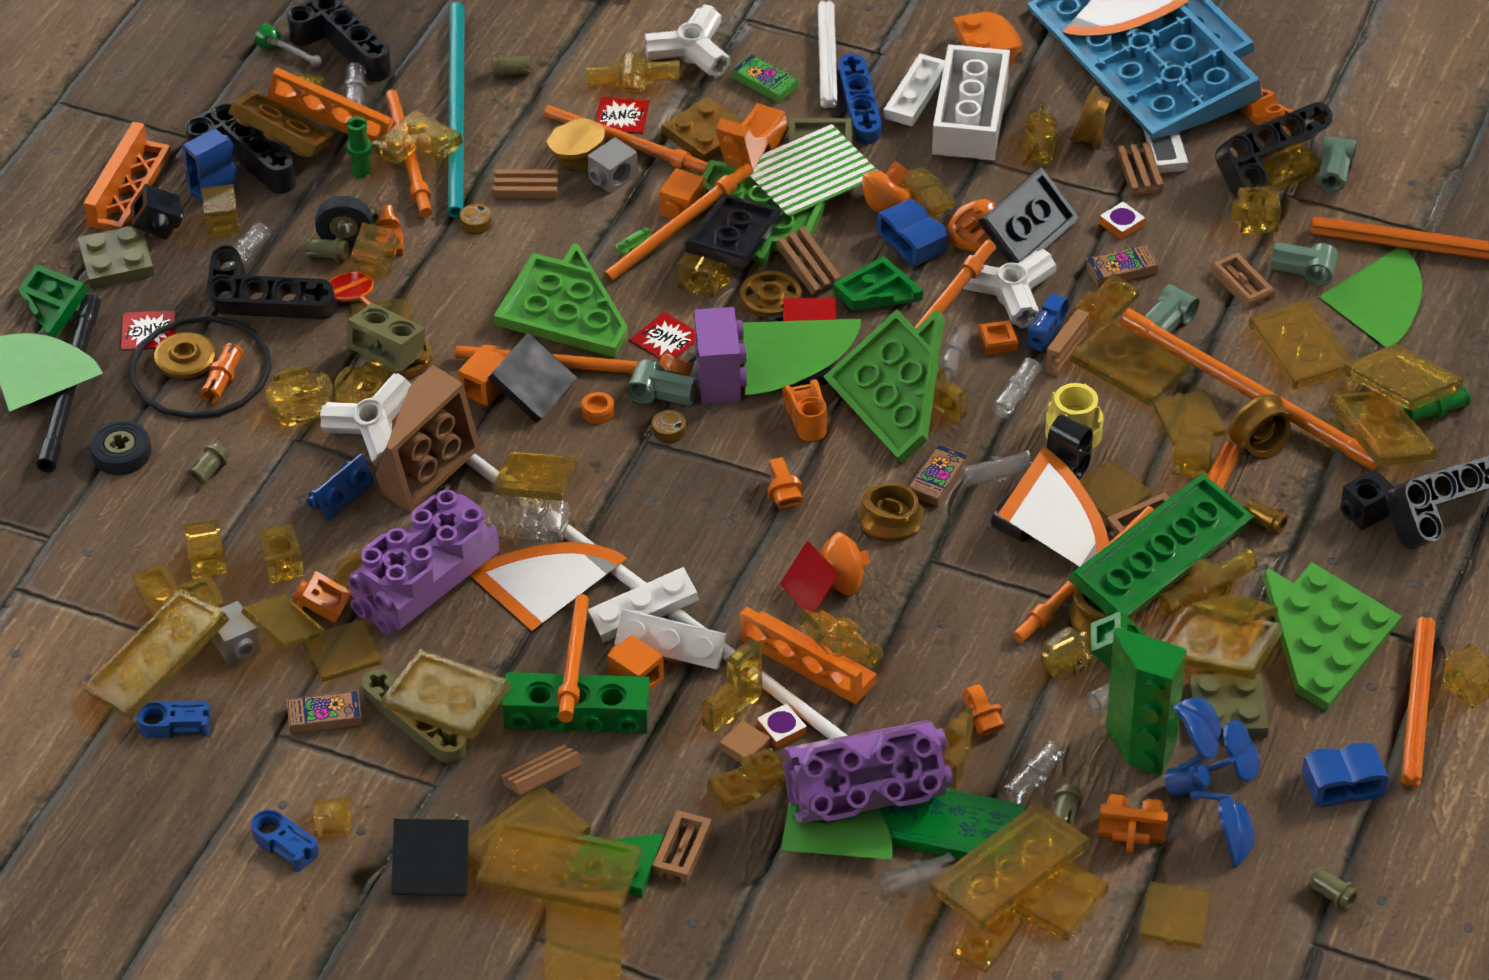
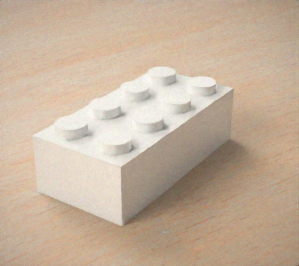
(971, 102)

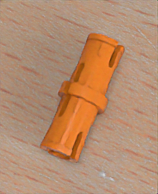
(221, 373)

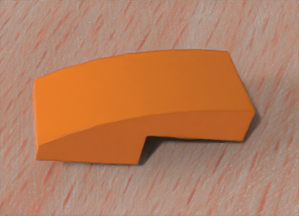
(1264, 108)

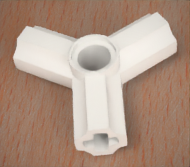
(691, 43)
(1014, 283)
(356, 418)

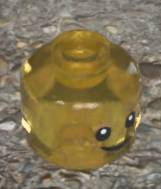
(1067, 653)

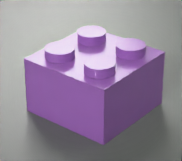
(719, 355)

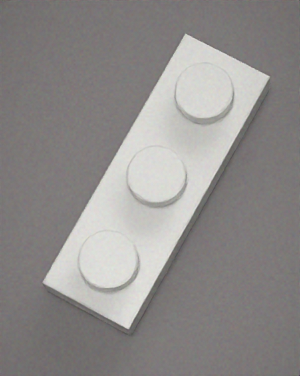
(915, 90)
(653, 598)
(673, 638)

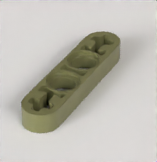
(430, 739)

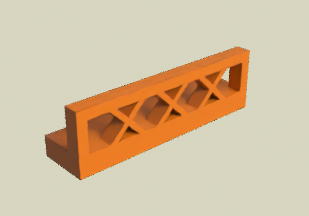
(324, 104)
(116, 178)
(806, 656)

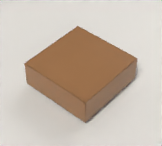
(744, 741)

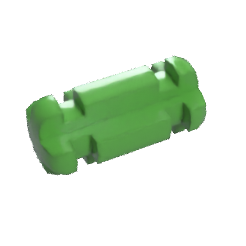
(631, 242)

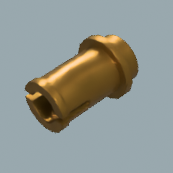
(1270, 518)

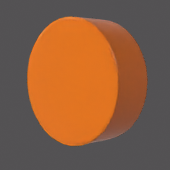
(675, 364)
(597, 408)

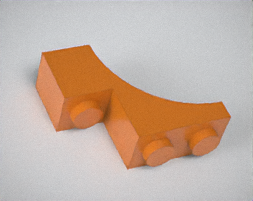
(758, 134)

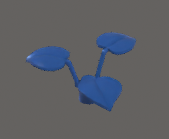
(1191, 778)

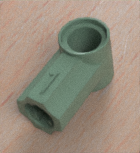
(1336, 160)
(1314, 263)
(1173, 308)
(652, 382)

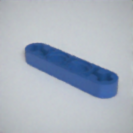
(858, 98)

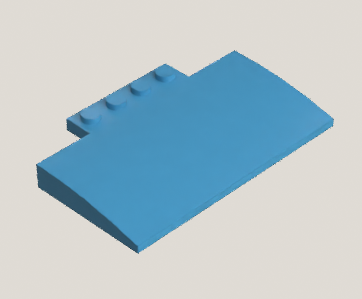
(1167, 70)

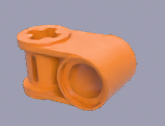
(806, 410)

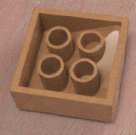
(428, 439)

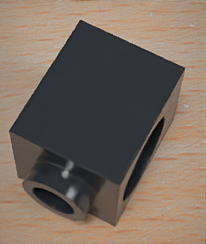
(156, 211)
(1365, 499)

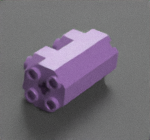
(416, 567)
(867, 771)

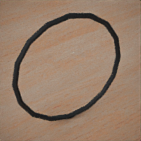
(201, 414)

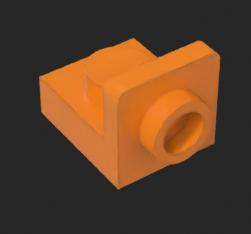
(322, 596)

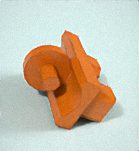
(1133, 824)

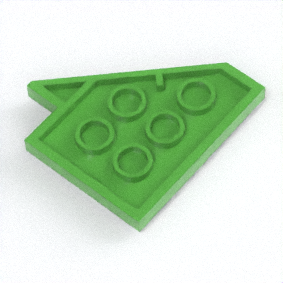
(753, 192)
(563, 304)
(893, 380)
(1326, 631)

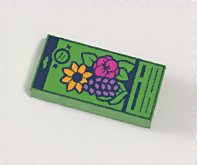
(765, 78)

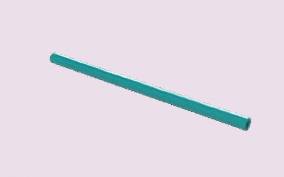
(456, 107)

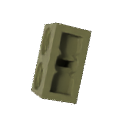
(385, 337)

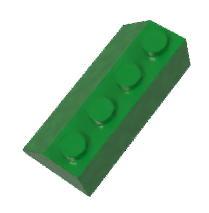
(1141, 698)

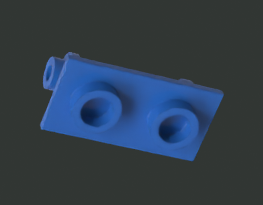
(342, 487)

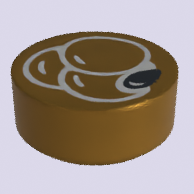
(475, 218)
(668, 426)

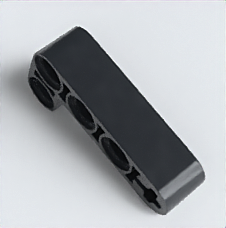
(344, 30)
(1274, 139)
(259, 155)
(273, 289)
(1071, 444)
(1415, 501)

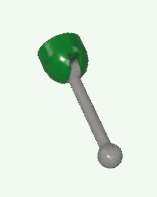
(270, 38)

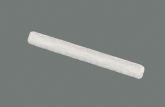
(827, 54)

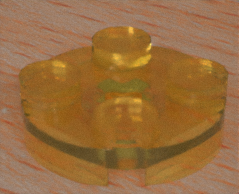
(352, 381)
(292, 409)

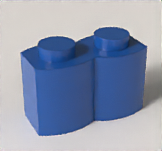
(209, 162)
(912, 232)
(1344, 774)

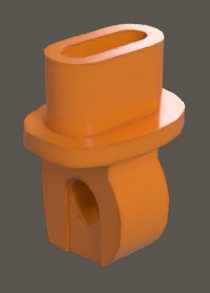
(390, 221)
(784, 488)
(985, 716)

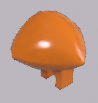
(883, 189)
(964, 229)
(847, 560)

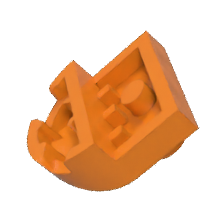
(988, 31)

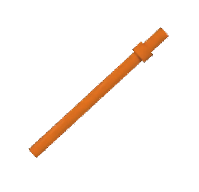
(678, 157)
(725, 185)
(419, 190)
(969, 269)
(568, 361)
(1043, 613)
(569, 693)

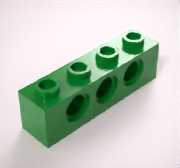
(603, 704)

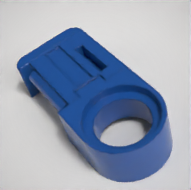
(1047, 322)
(177, 718)
(287, 841)

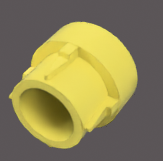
(1079, 404)

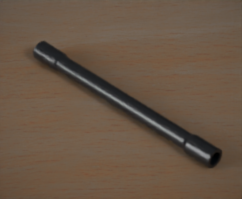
(51, 444)

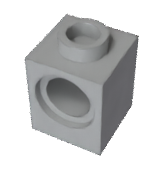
(612, 165)
(238, 637)

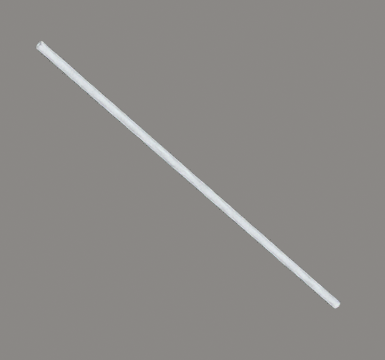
(633, 581)

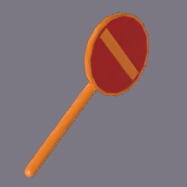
(352, 287)

